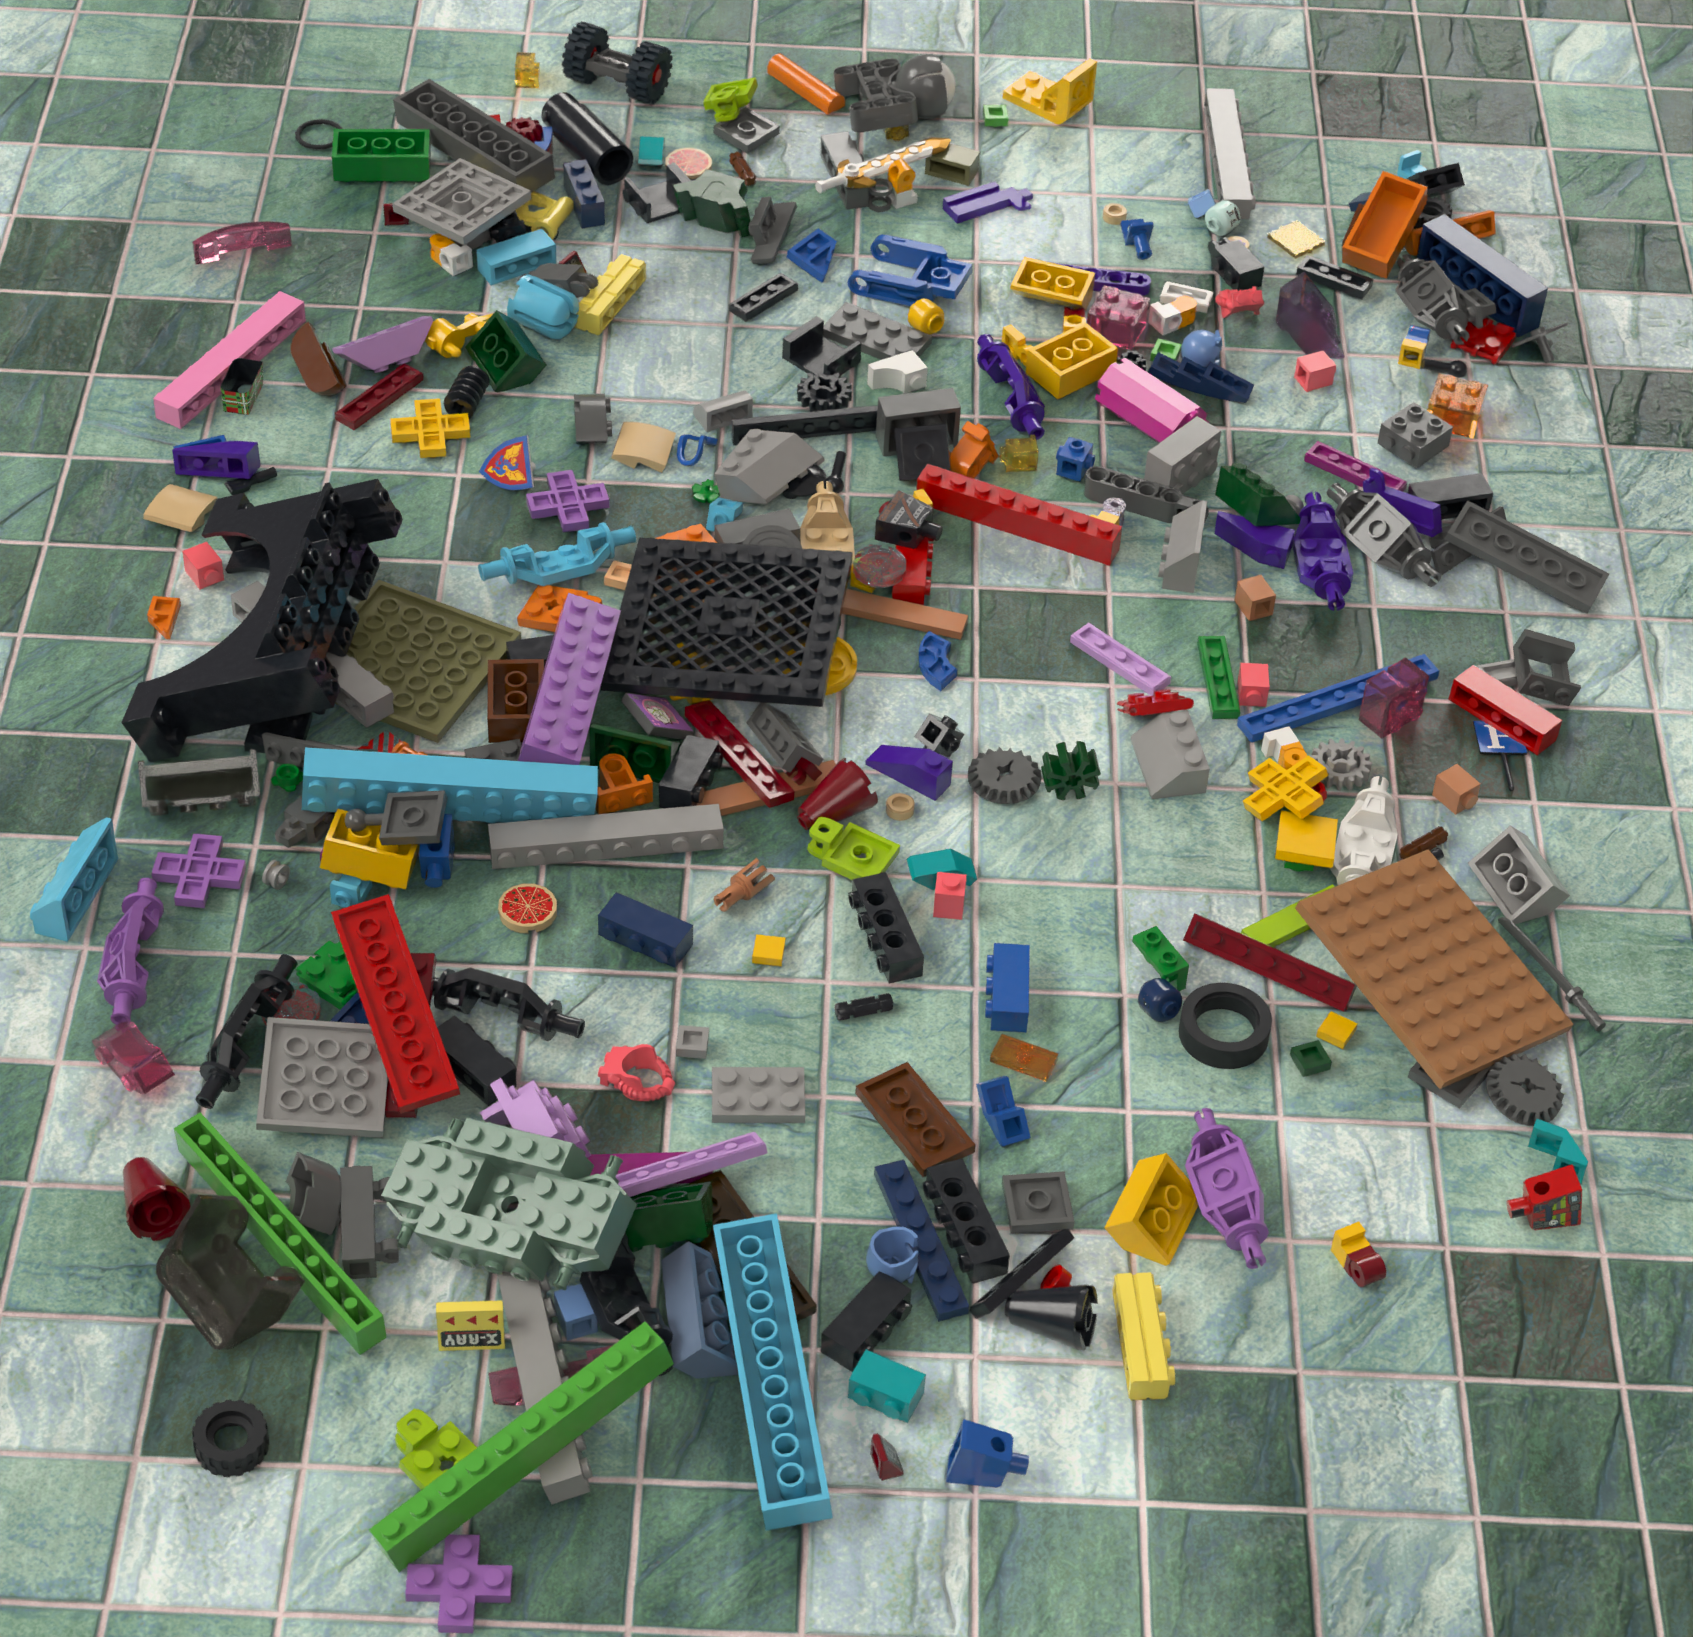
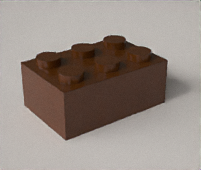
(511, 697)

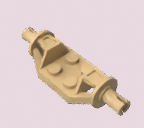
(826, 522)

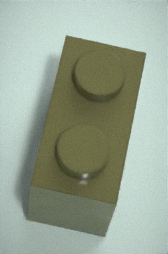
(954, 164)

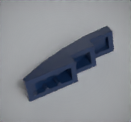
(1208, 381)

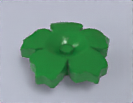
(705, 491)

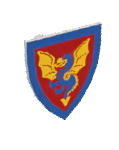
(510, 465)

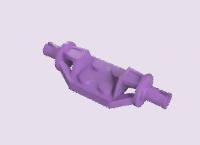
(119, 972)
(1227, 1187)

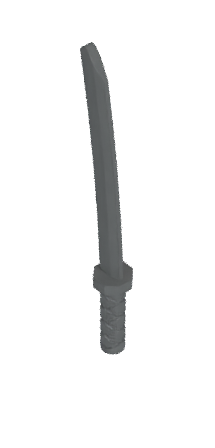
(1573, 995)

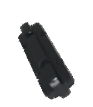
(863, 1006)

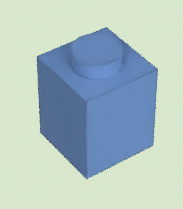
(574, 1312)

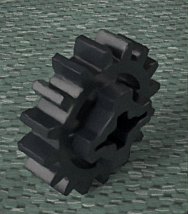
(822, 391)

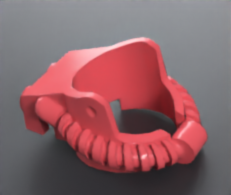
(1242, 300)
(642, 1056)

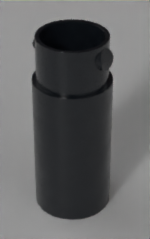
(587, 138)

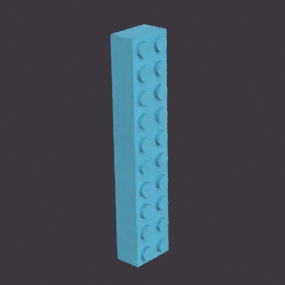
(473, 786)
(772, 1373)

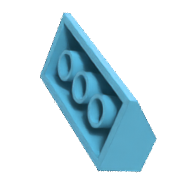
(76, 882)

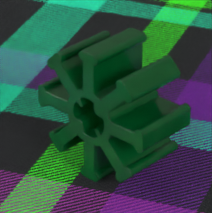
(1070, 770)

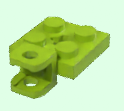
(729, 97)
(842, 846)
(427, 1446)

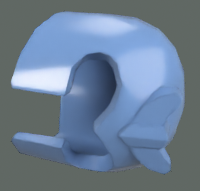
(1202, 347)
(892, 1254)

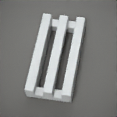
(1172, 291)

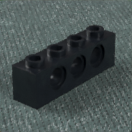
(886, 928)
(966, 1221)

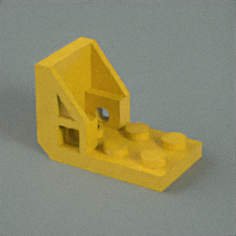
(1053, 99)

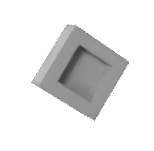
(692, 1041)

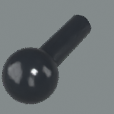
(1456, 368)
(835, 477)

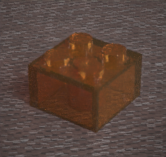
(1458, 403)

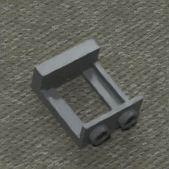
(1548, 651)

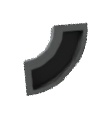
(591, 418)
(314, 1193)

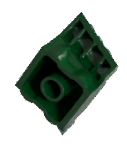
(715, 202)

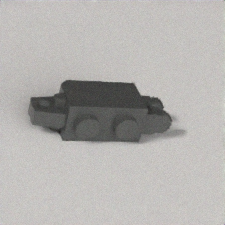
(567, 277)
(303, 825)

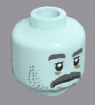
(1222, 218)

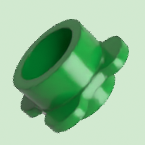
(287, 777)

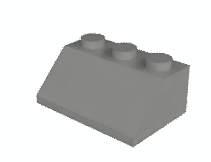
(1183, 549)
(1171, 756)
(1518, 877)

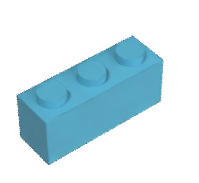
(515, 256)

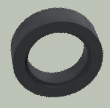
(1219, 1053)

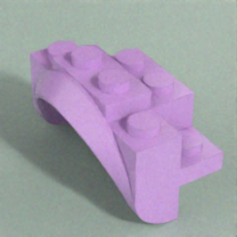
(535, 1112)

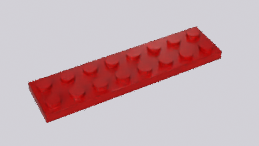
(395, 1004)

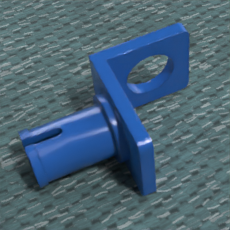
(1138, 235)

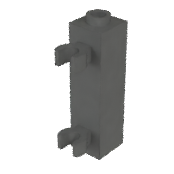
(358, 1223)

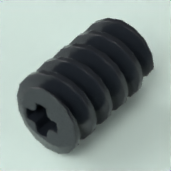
(466, 391)

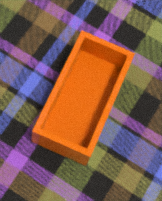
(1384, 224)

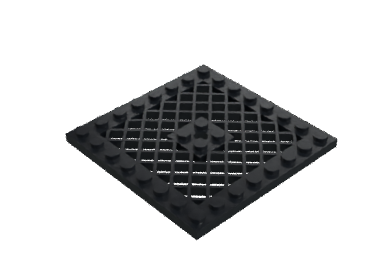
(801, 686)

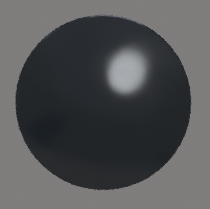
(806, 485)

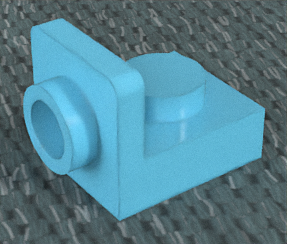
(1410, 164)
(723, 511)
(349, 891)

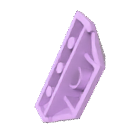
(387, 346)

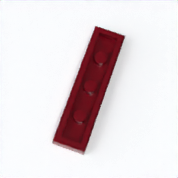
(379, 396)

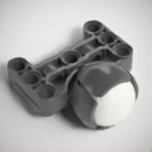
(896, 93)

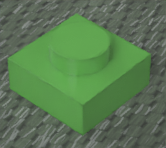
(995, 115)
(1167, 348)

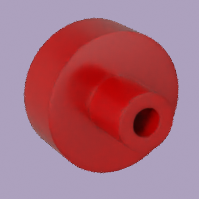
(1056, 1277)

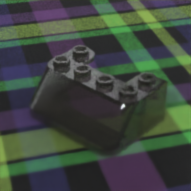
(200, 784)
(218, 1280)

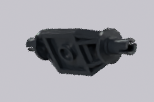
(493, 989)
(224, 1051)
(620, 1299)

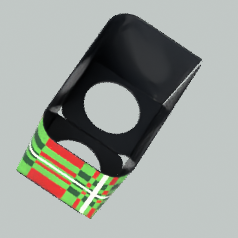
(241, 373)

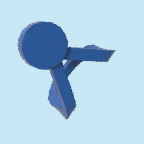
(702, 440)

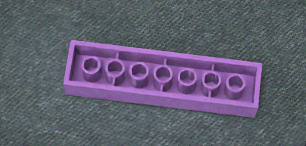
(570, 682)

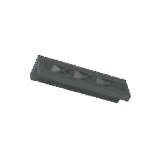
(781, 737)

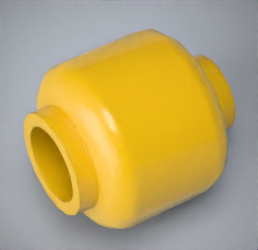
(926, 316)

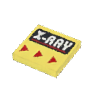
(470, 1325)

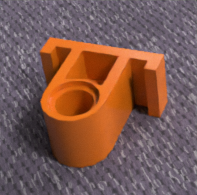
(973, 451)
(619, 786)

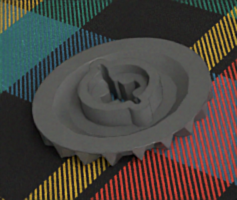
(1015, 787)
(1508, 1096)

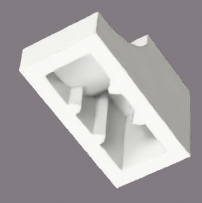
(899, 372)

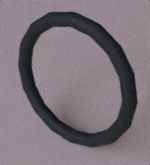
(312, 122)

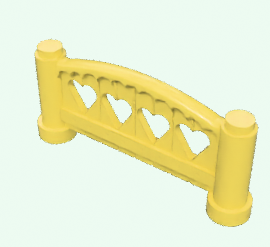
(548, 218)

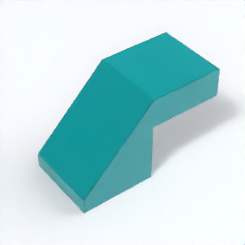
(651, 151)
(925, 866)
(1559, 1143)

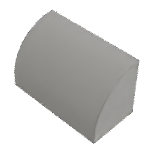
(721, 411)

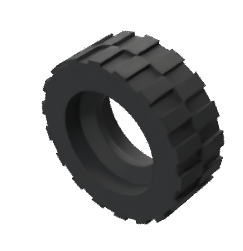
(233, 1461)

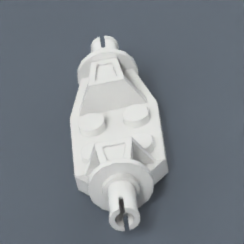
(1366, 834)

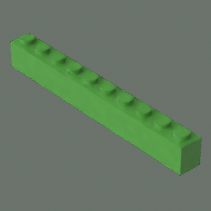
(282, 1234)
(521, 1447)

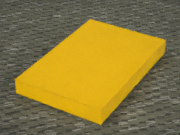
(1306, 839)

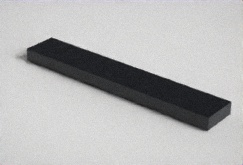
(811, 423)

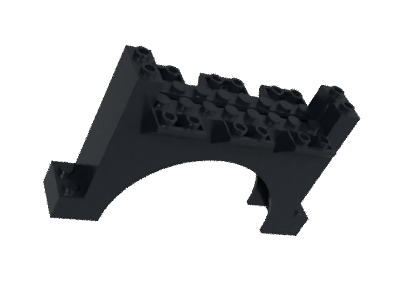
(278, 654)

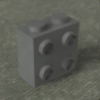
(1415, 435)

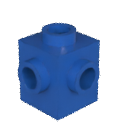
(1074, 459)

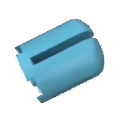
(544, 307)

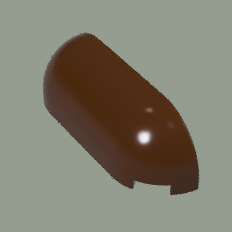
(316, 363)

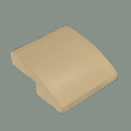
(643, 444)
(180, 508)

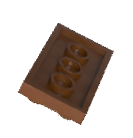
(914, 1118)

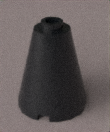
(1056, 1313)

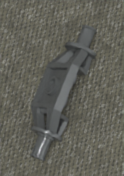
(1432, 298)
(1383, 534)

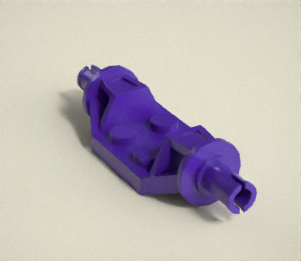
(1024, 402)
(1322, 552)

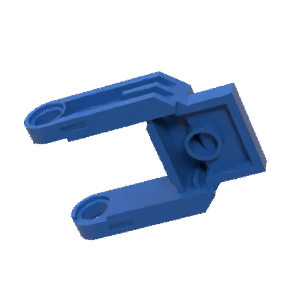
(934, 274)

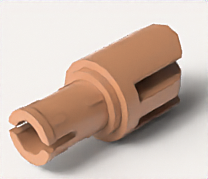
(742, 886)

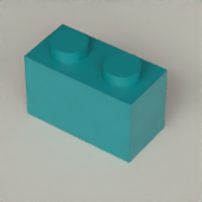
(886, 1386)

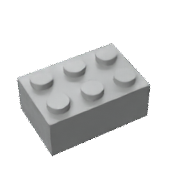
(1184, 456)

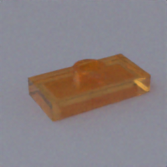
(1024, 1057)

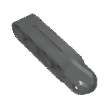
(1140, 495)

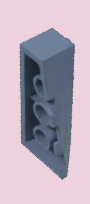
(697, 1314)

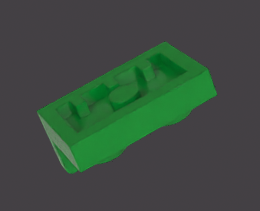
(1162, 956)

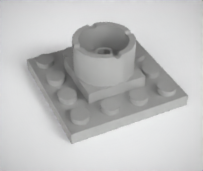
(462, 202)

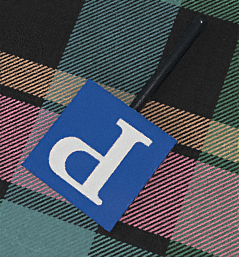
(1495, 742)

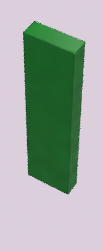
(1218, 677)

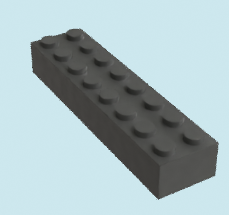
(473, 135)

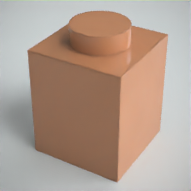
(1255, 597)
(1456, 789)

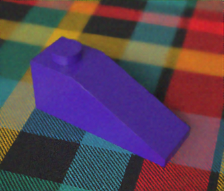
(218, 459)
(1263, 544)
(914, 767)

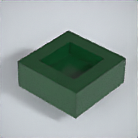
(1310, 1058)

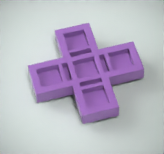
(567, 500)
(198, 870)
(459, 1583)

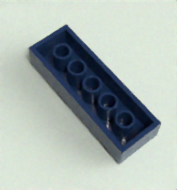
(1476, 265)

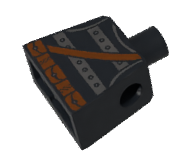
(906, 522)

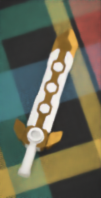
(859, 174)

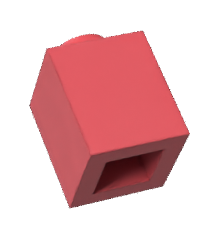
(1315, 371)
(203, 565)
(1253, 684)
(949, 895)

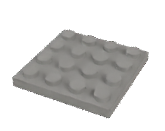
(321, 1079)

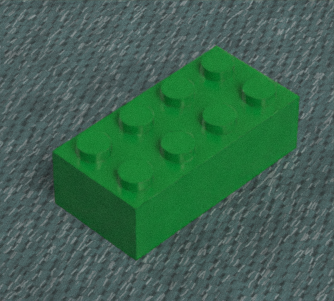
(381, 155)

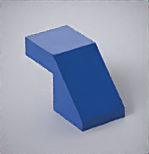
(999, 1109)

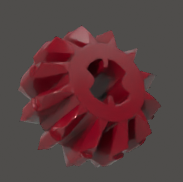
(527, 128)

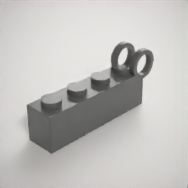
(840, 147)

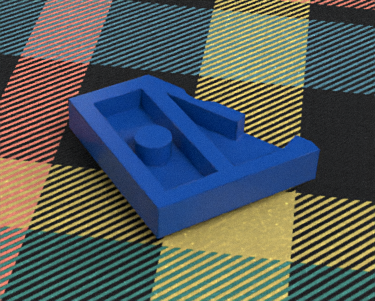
(813, 254)

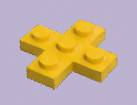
(430, 428)
(1285, 788)

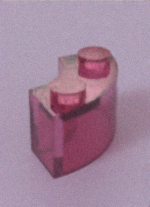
(132, 1058)

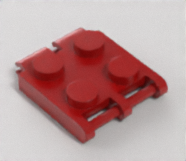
(1488, 341)
(1161, 702)

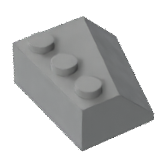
(764, 466)

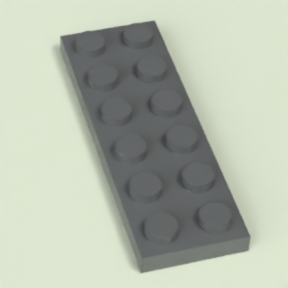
(1527, 556)

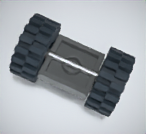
(589, 56)

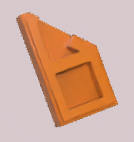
(163, 614)

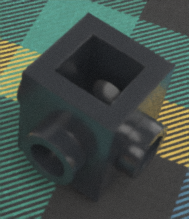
(507, 228)
(940, 734)

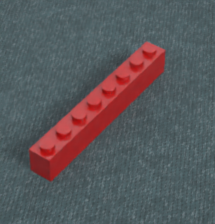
(1021, 515)

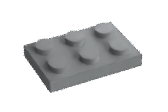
(758, 1095)

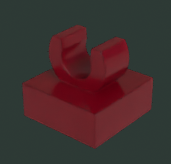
(804, 768)

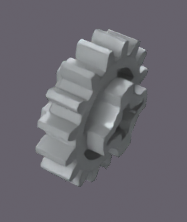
(1341, 763)

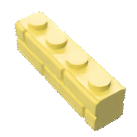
(611, 294)
(1141, 1336)

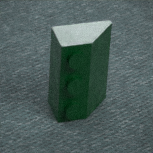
(505, 353)
(1254, 497)
(643, 752)
(671, 1216)

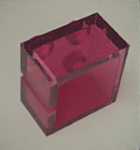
(1119, 316)
(1393, 702)

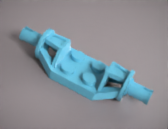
(561, 564)

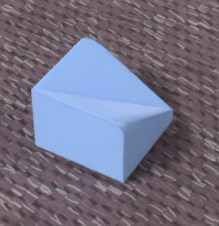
(1201, 203)

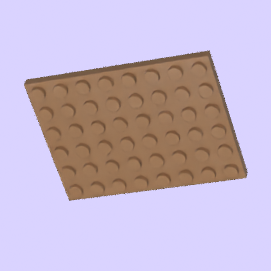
(1434, 968)

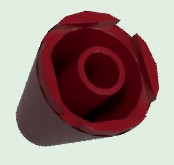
(838, 795)
(152, 1200)

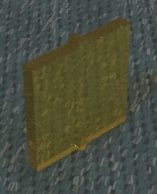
(1296, 239)

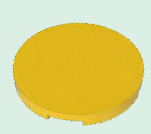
(842, 668)

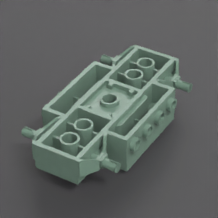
(460, 1189)

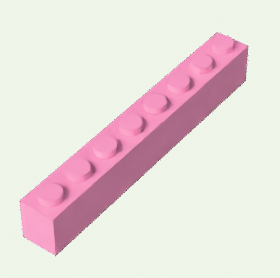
(250, 340)

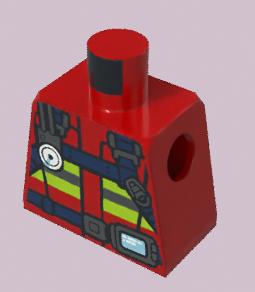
(1550, 1200)

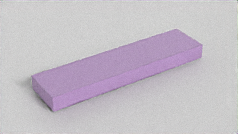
(1120, 659)

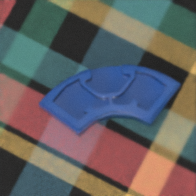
(934, 662)

